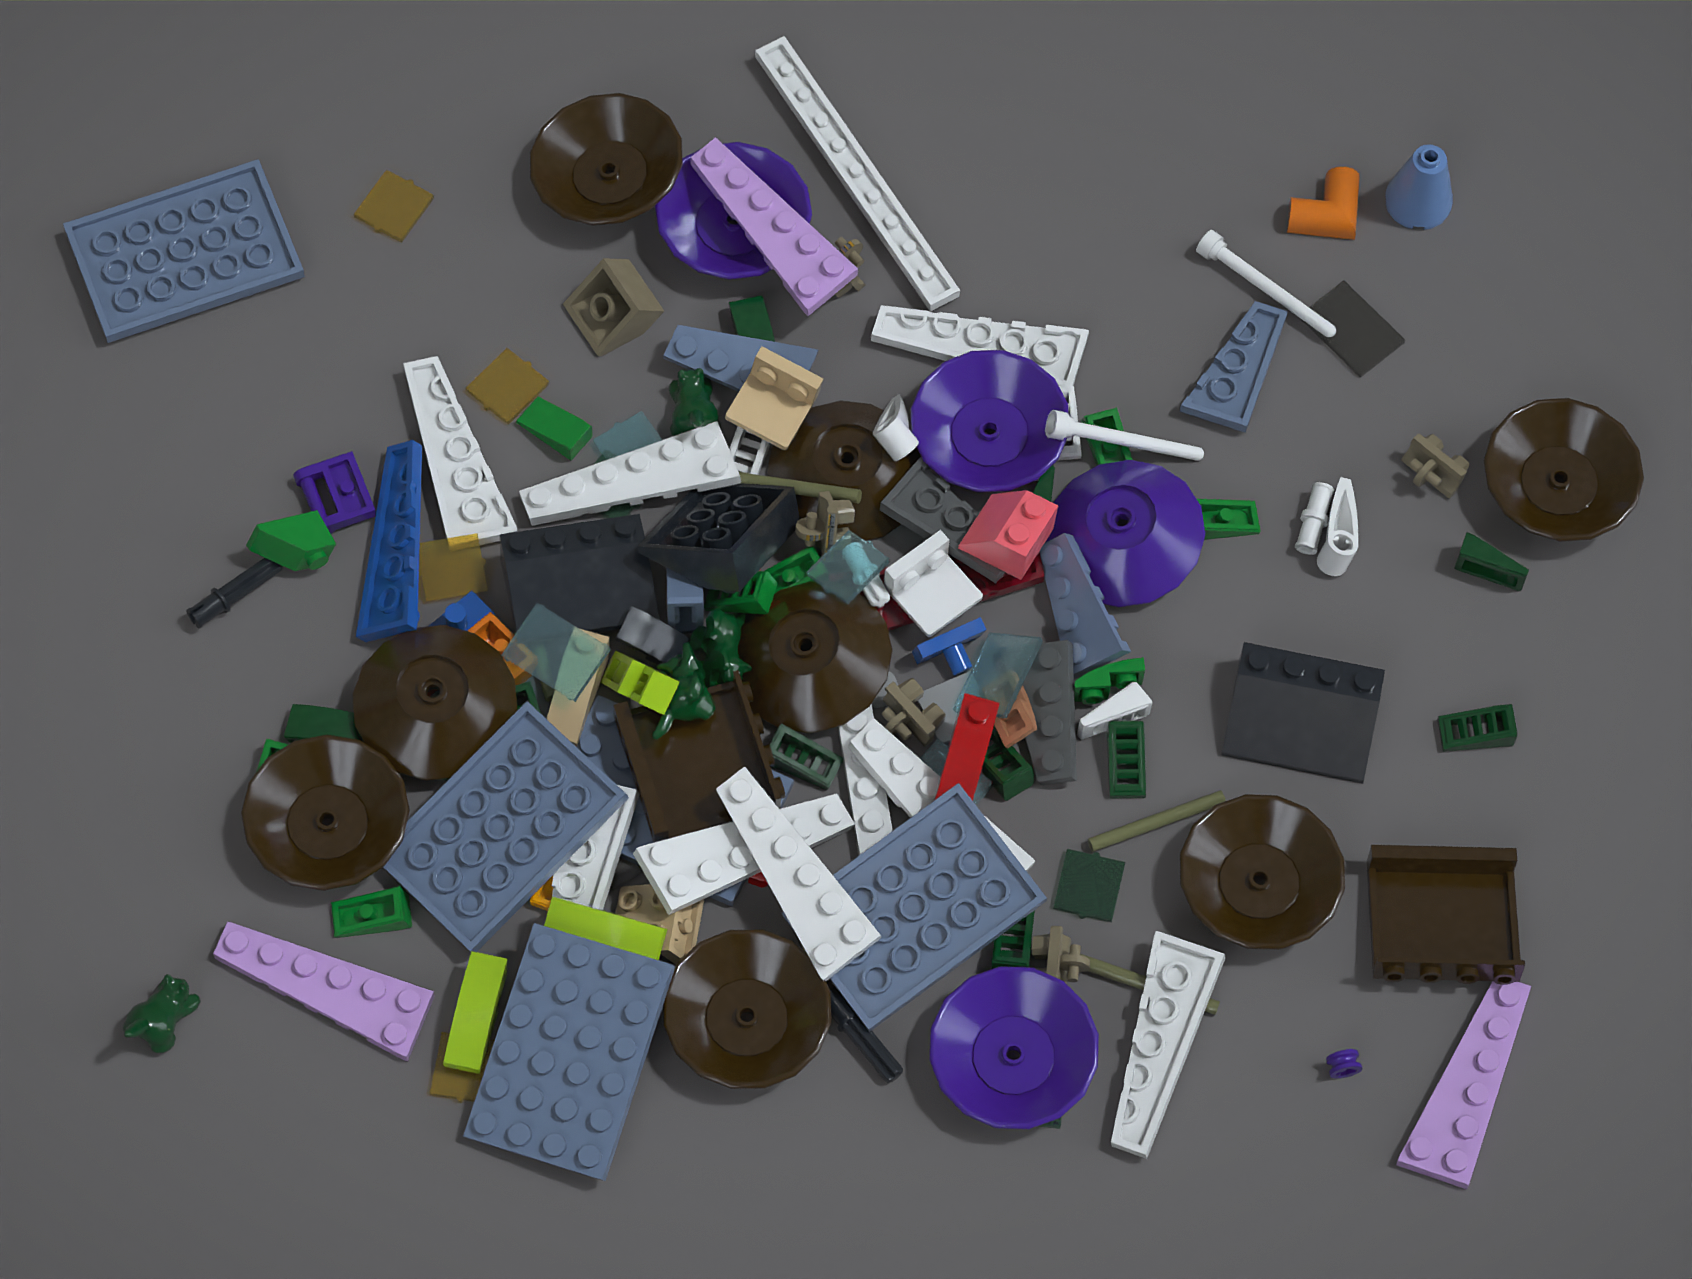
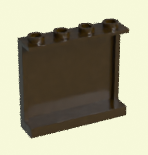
(688, 763)
(1443, 914)

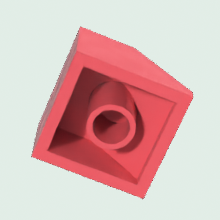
(1010, 531)

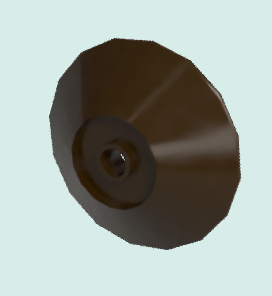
(603, 136)
(1570, 443)
(816, 456)
(829, 681)
(429, 734)
(320, 781)
(1264, 840)
(755, 976)

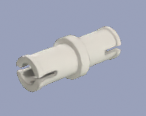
(1314, 518)

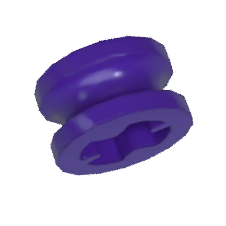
(1344, 1063)

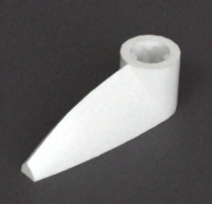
(893, 430)
(1341, 531)

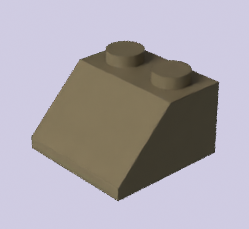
(613, 305)

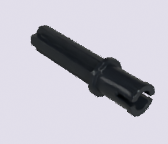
(224, 597)
(865, 1041)

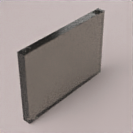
(1361, 333)

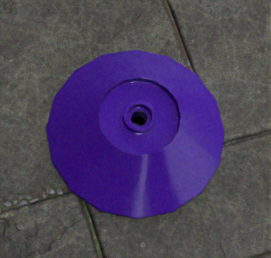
(698, 225)
(980, 394)
(1156, 545)
(1020, 1013)

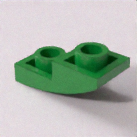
(1096, 684)

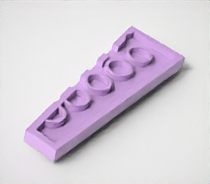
(796, 251)
(354, 997)
(1459, 1110)

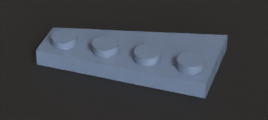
(727, 356)
(1236, 376)
(1079, 607)

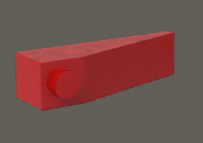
(968, 744)

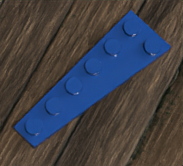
(392, 572)

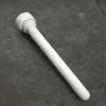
(1213, 247)
(1061, 425)

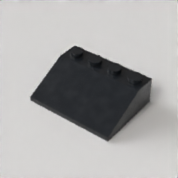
(724, 533)
(579, 572)
(1303, 712)

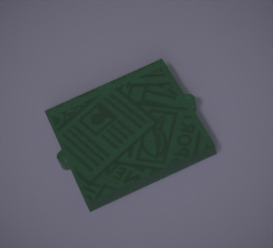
(1089, 885)

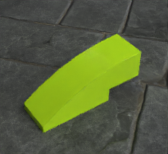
(639, 682)
(606, 927)
(475, 1012)

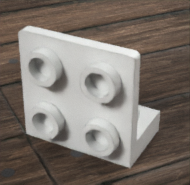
(931, 585)

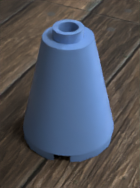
(1421, 190)

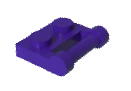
(345, 487)

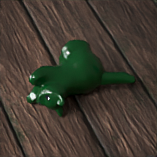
(692, 402)
(720, 644)
(691, 697)
(158, 1015)

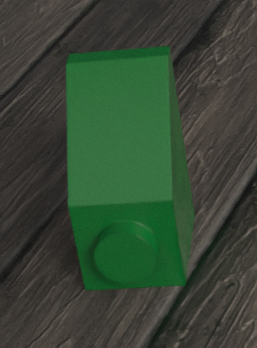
(294, 541)

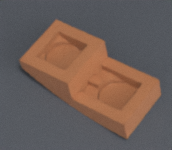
(1019, 721)

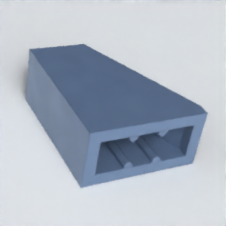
(684, 603)

